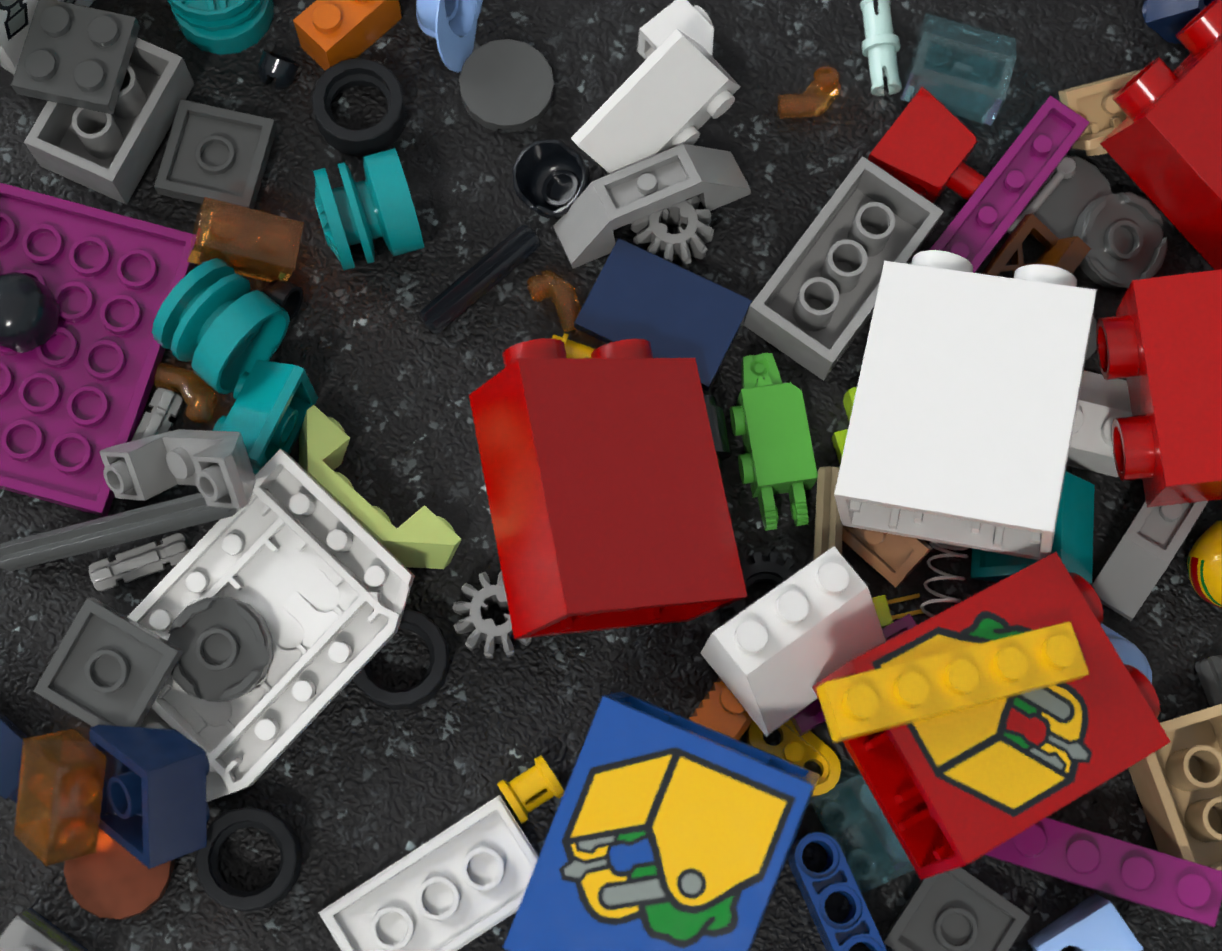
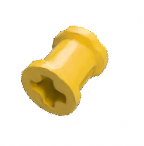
(531, 789)

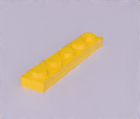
(951, 681)

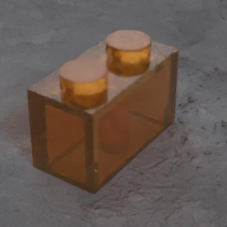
(247, 239)
(59, 796)

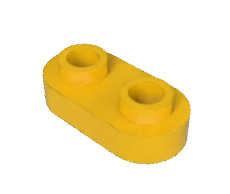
(799, 750)

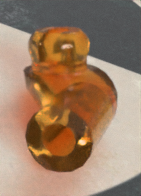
(815, 99)
(560, 293)
(195, 392)

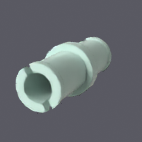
(880, 47)

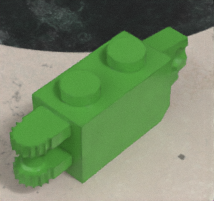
(774, 439)

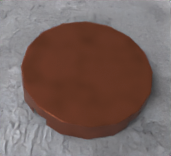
(115, 881)

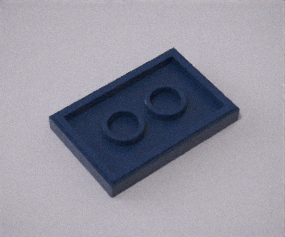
(663, 304)

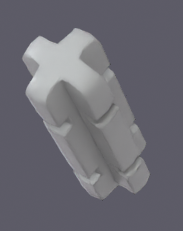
(164, 405)
(138, 562)

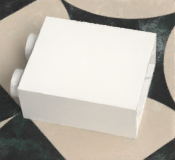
(966, 405)

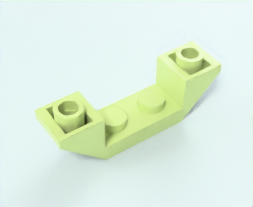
(417, 543)

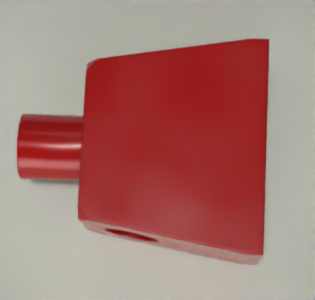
(928, 150)

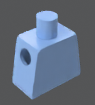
(1087, 927)

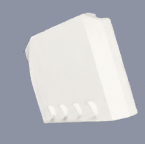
(325, 597)

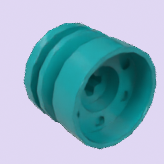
(223, 24)
(368, 209)
(219, 324)

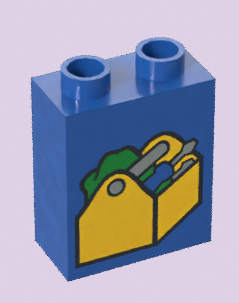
(662, 839)

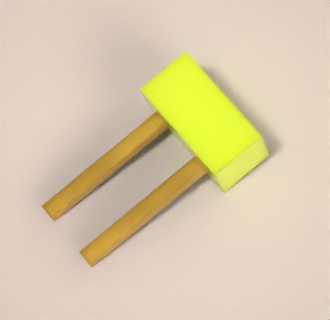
(883, 612)

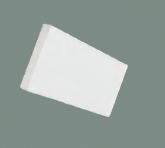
(441, 890)

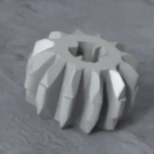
(690, 236)
(485, 628)

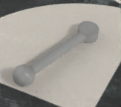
(1065, 170)

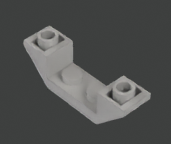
(644, 190)
(200, 458)
(1144, 555)

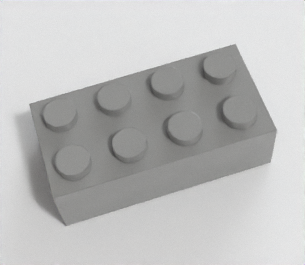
(835, 269)

